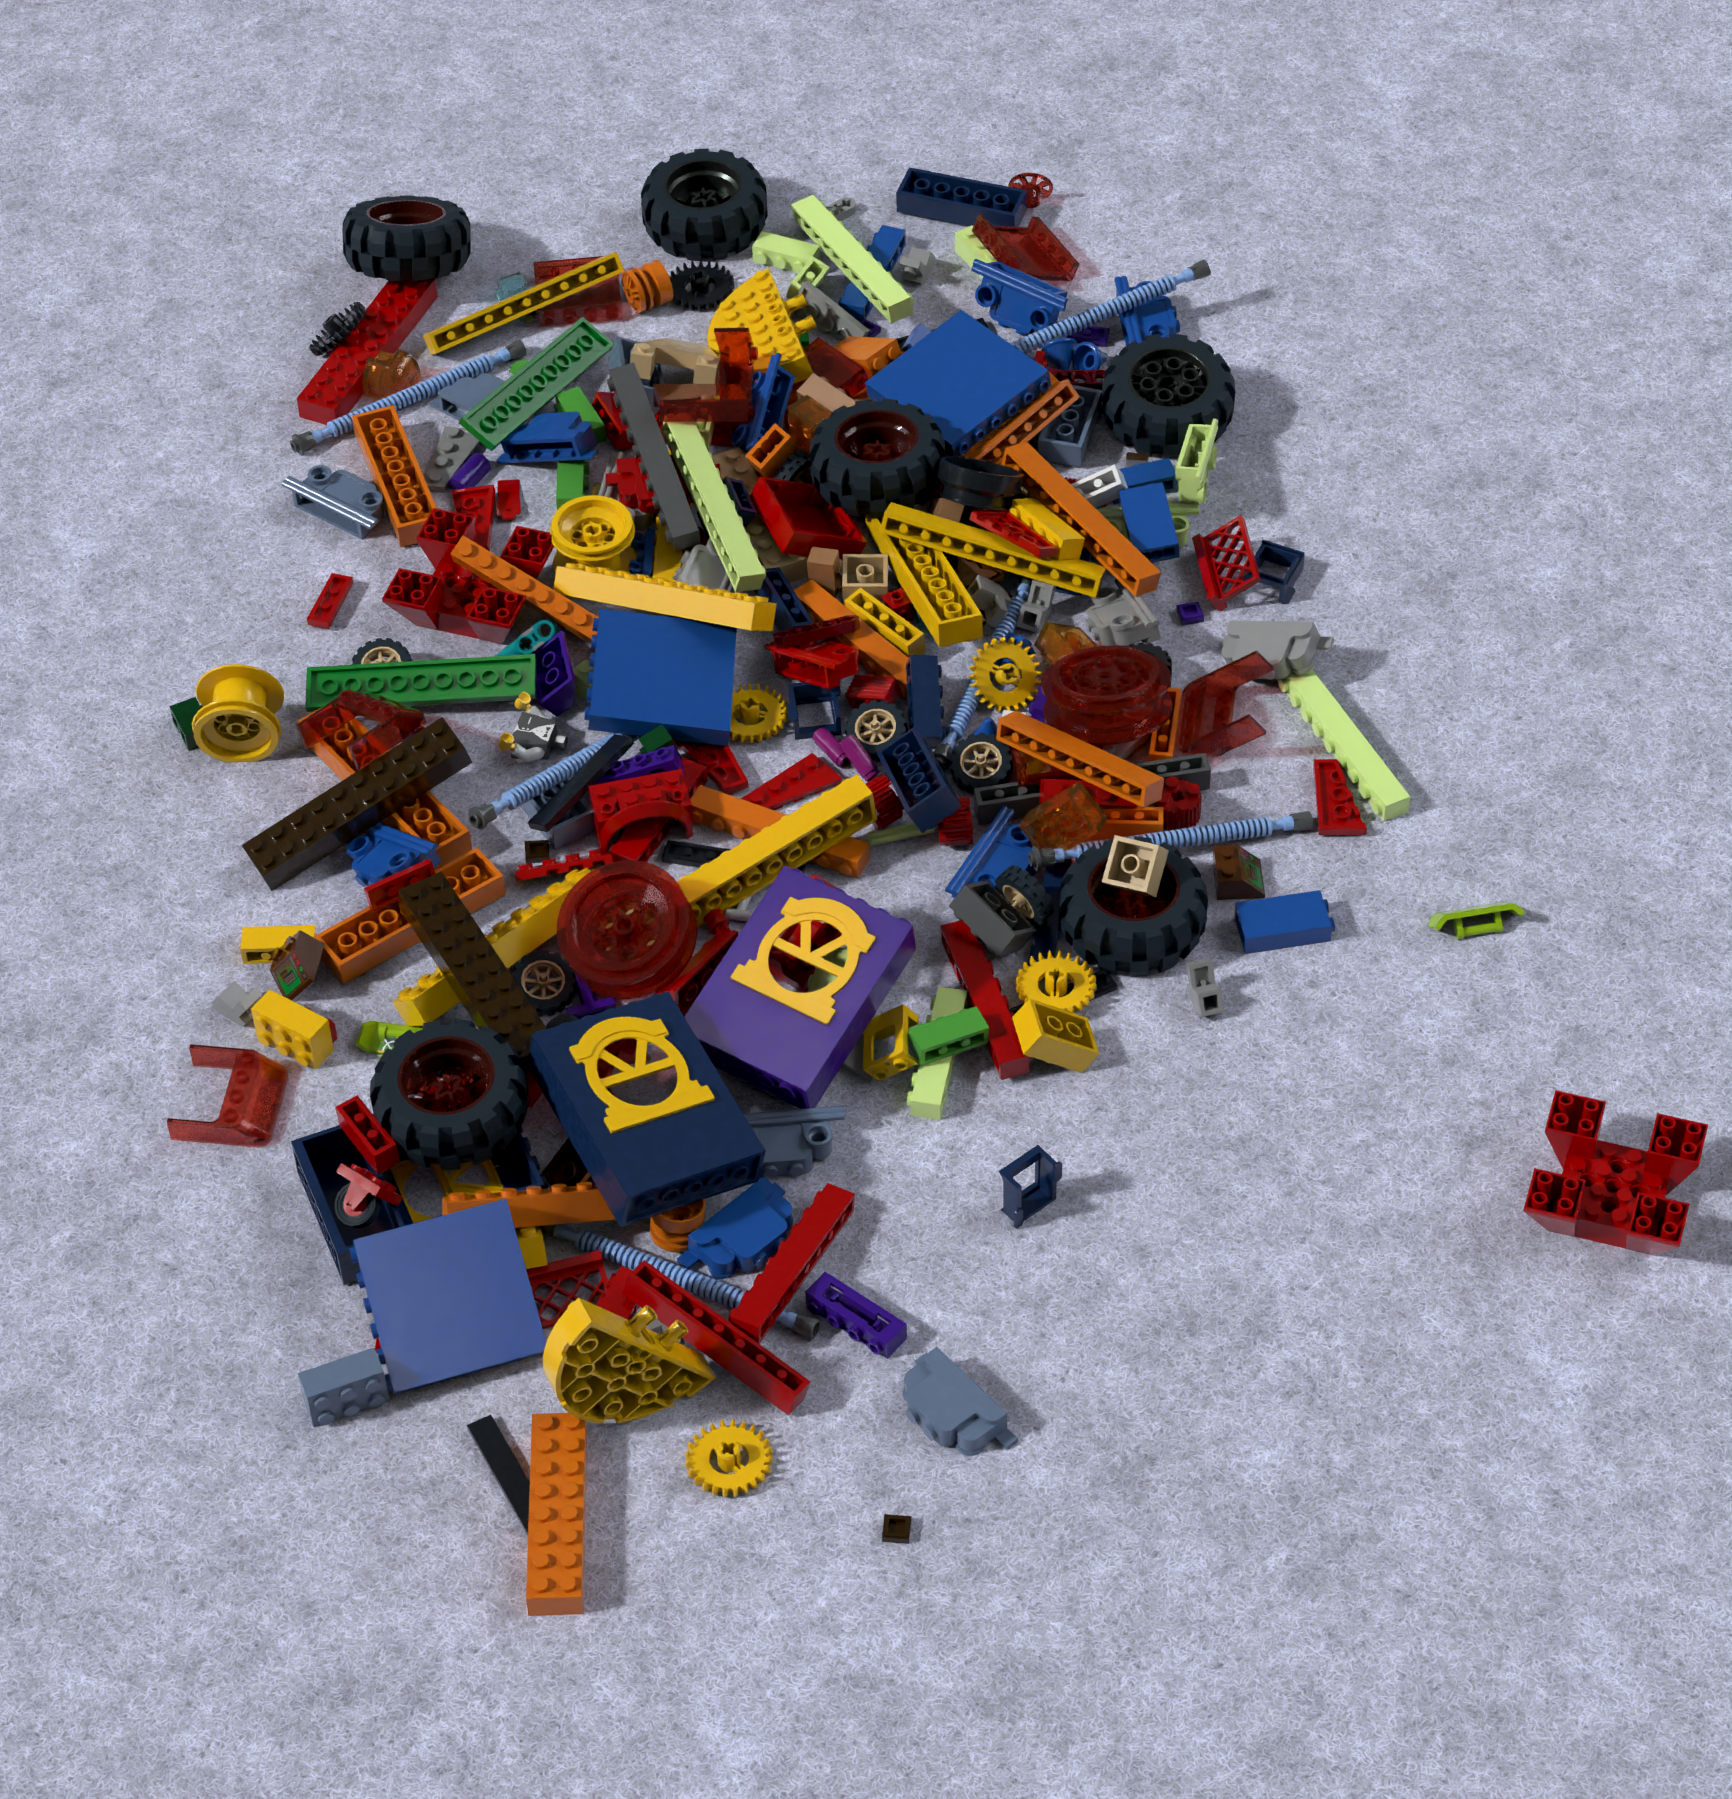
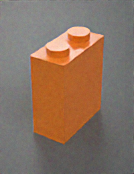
(771, 452)

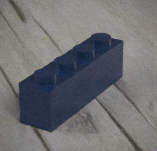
(789, 609)
(924, 697)

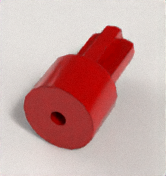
(716, 921)

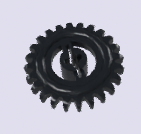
(700, 278)
(337, 329)

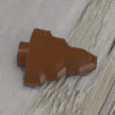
(968, 570)

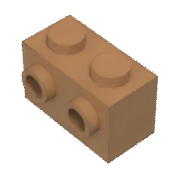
(825, 569)

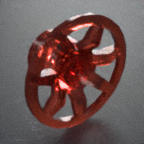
(1033, 190)

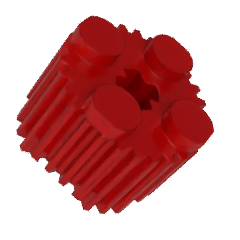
(887, 804)
(1180, 804)
(958, 827)

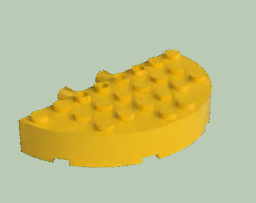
(761, 308)
(617, 1366)

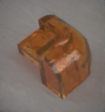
(389, 374)

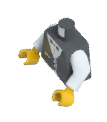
(533, 735)

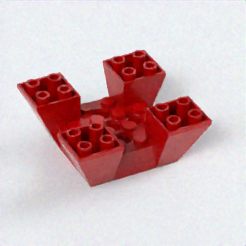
(455, 597)
(1610, 1188)

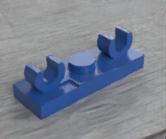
(643, 560)

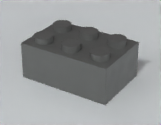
(992, 918)

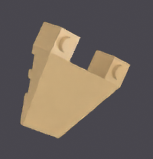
(679, 354)

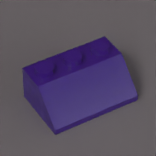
(555, 675)

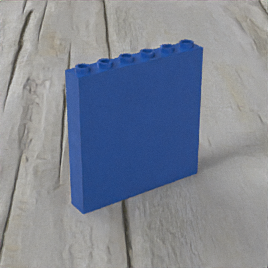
(963, 380)
(661, 673)
(448, 1297)

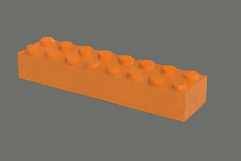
(394, 471)
(377, 936)
(557, 1515)

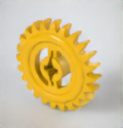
(1024, 684)
(747, 708)
(1083, 982)
(726, 1445)

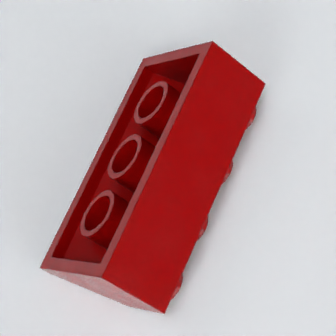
(699, 970)

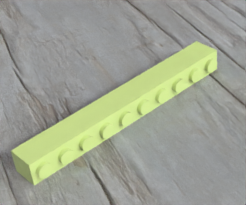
(853, 259)
(714, 505)
(1346, 744)

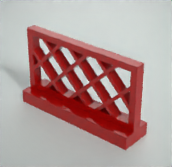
(1212, 569)
(564, 1270)

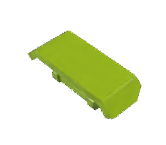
(1438, 919)
(374, 1032)

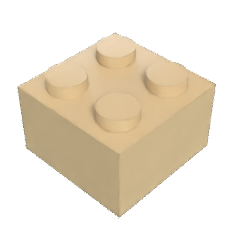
(865, 572)
(1135, 866)

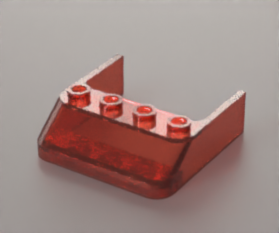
(1208, 709)
(395, 720)
(249, 1102)

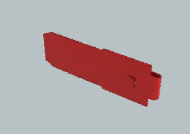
(508, 499)

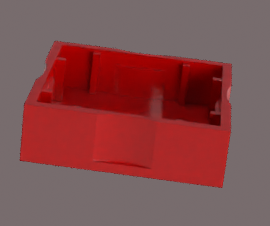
(803, 519)

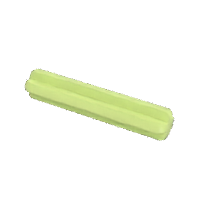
(895, 833)

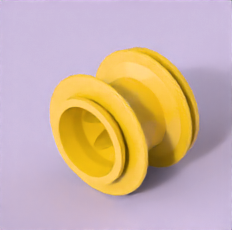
(593, 533)
(238, 713)

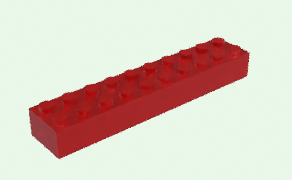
(383, 327)

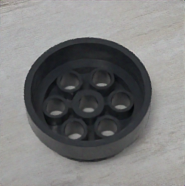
(978, 482)

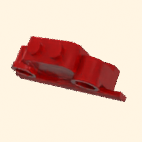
(632, 485)
(816, 662)

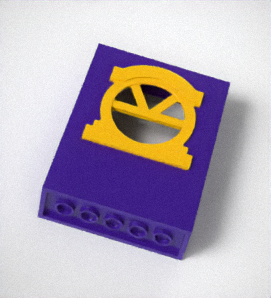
(787, 1038)

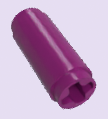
(831, 747)
(859, 757)

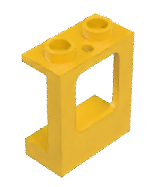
(881, 1027)

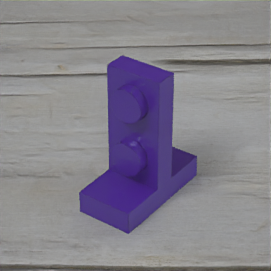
(589, 1003)

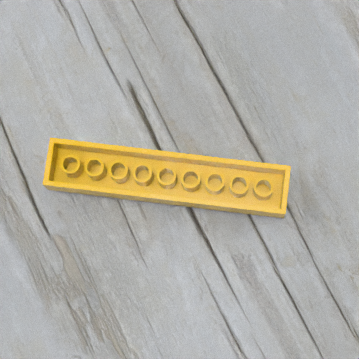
(930, 587)
(665, 596)
(787, 842)
(509, 939)

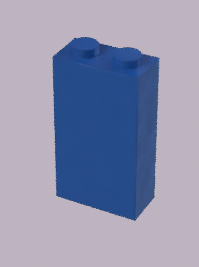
(1149, 521)
(1283, 921)

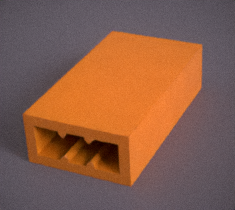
(870, 352)

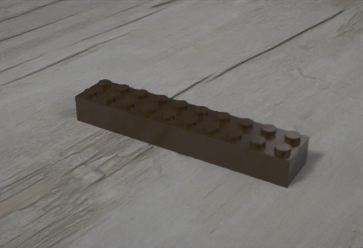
(357, 803)
(469, 962)

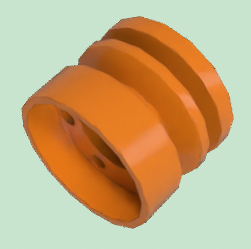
(647, 286)
(672, 1228)

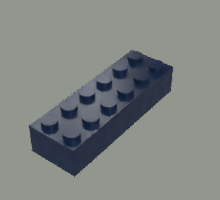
(959, 199)
(918, 780)

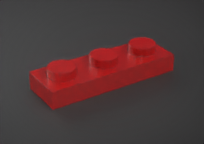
(330, 601)
(386, 890)

